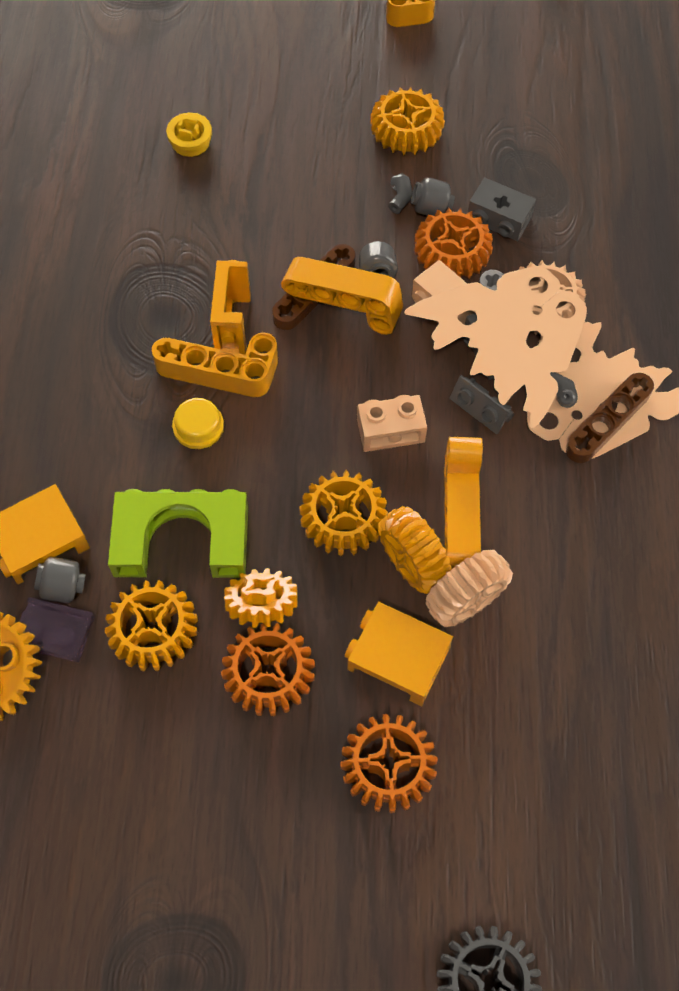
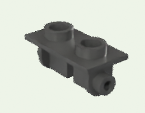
(480, 405)

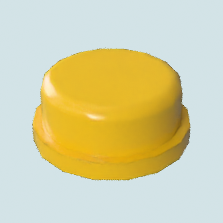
(189, 134)
(197, 423)

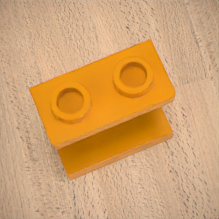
(230, 286)
(37, 530)
(399, 651)

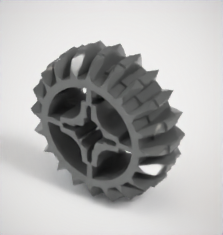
(502, 950)

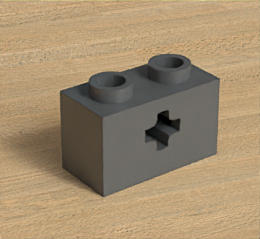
(502, 208)

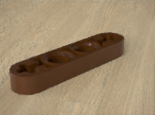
(302, 307)
(610, 417)

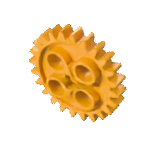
(17, 674)

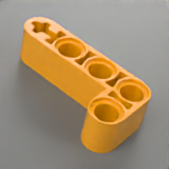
(409, 12)
(347, 288)
(176, 360)
(462, 498)

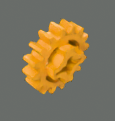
(261, 598)

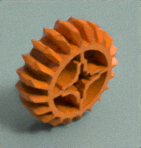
(457, 235)
(257, 679)
(372, 764)

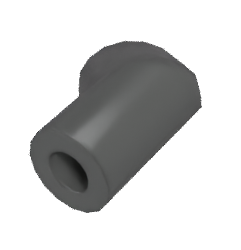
(404, 192)
(567, 393)

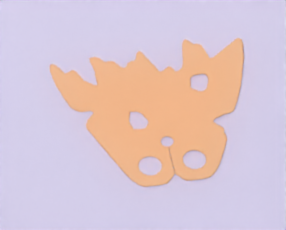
(502, 332)
(595, 381)

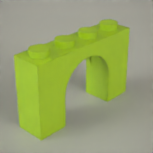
(142, 513)

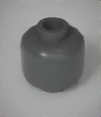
(431, 196)
(378, 258)
(59, 580)

